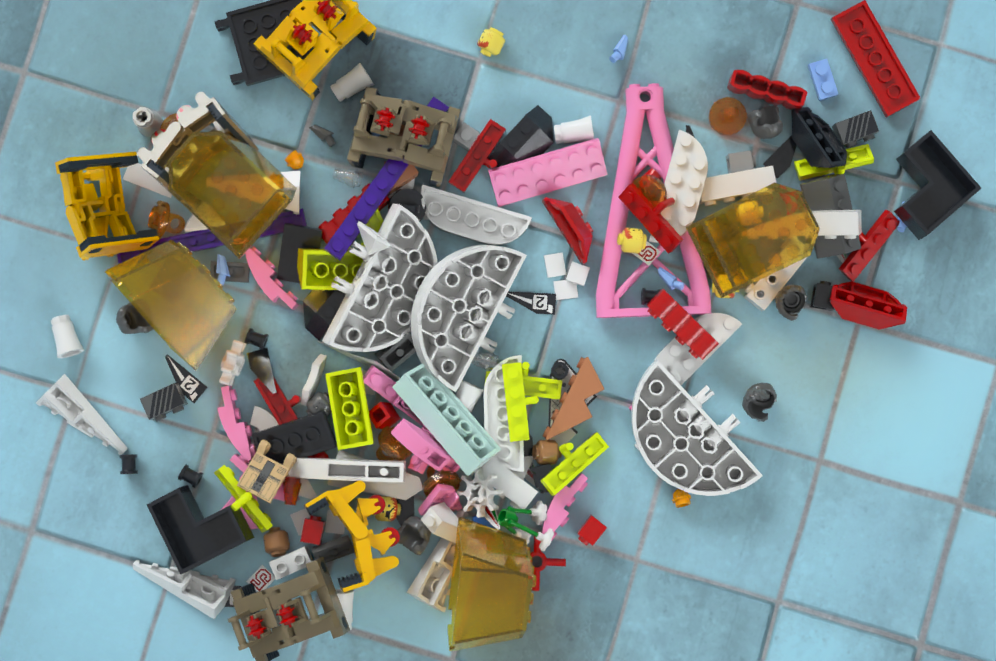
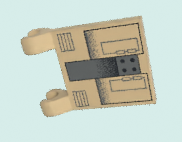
(265, 475)

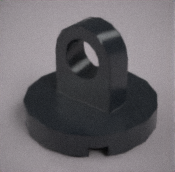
(410, 200)

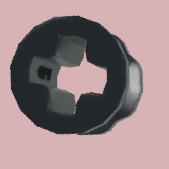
(648, 295)
(256, 339)
(564, 367)
(128, 464)
(190, 476)

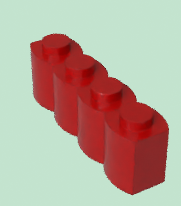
(762, 88)
(329, 228)
(682, 324)

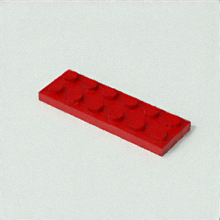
(875, 58)

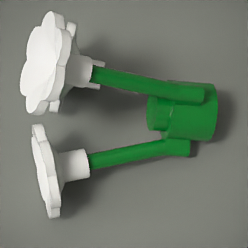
(508, 519)

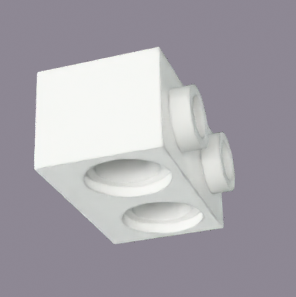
(291, 562)

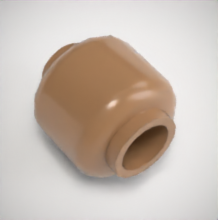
(546, 452)
(276, 542)

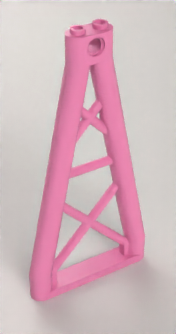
(606, 298)

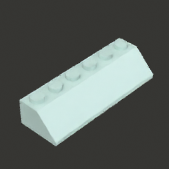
(446, 419)

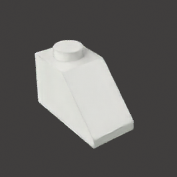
(441, 521)

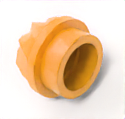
(295, 160)
(681, 498)

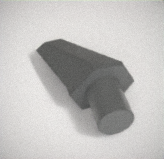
(323, 134)

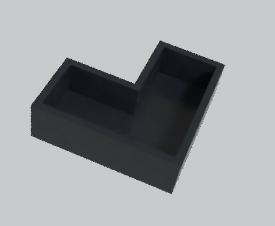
(942, 185)
(192, 537)

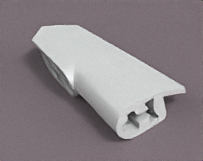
(398, 490)

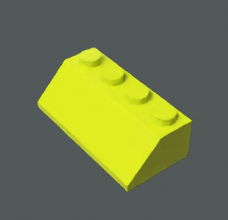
(319, 268)
(349, 408)

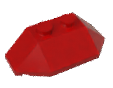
(572, 226)
(867, 305)

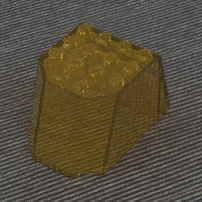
(228, 187)
(755, 237)
(176, 298)
(489, 587)

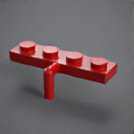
(478, 156)
(651, 217)
(870, 245)
(278, 403)

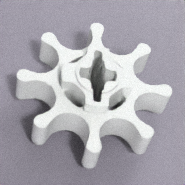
(232, 363)
(480, 492)

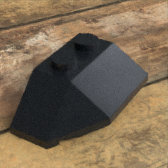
(527, 139)
(816, 139)
(320, 310)

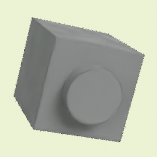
(466, 136)
(740, 161)

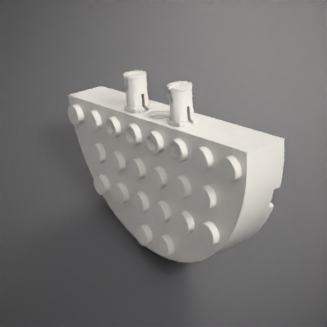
(384, 289)
(459, 306)
(683, 440)

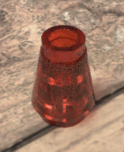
(291, 490)

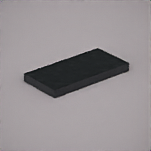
(299, 437)

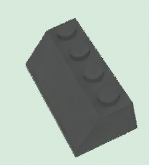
(830, 194)

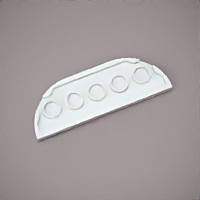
(684, 182)
(472, 218)
(677, 357)
(496, 418)

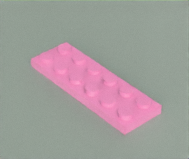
(548, 172)

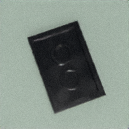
(293, 238)

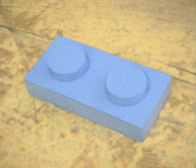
(823, 79)

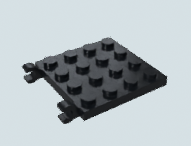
(246, 27)

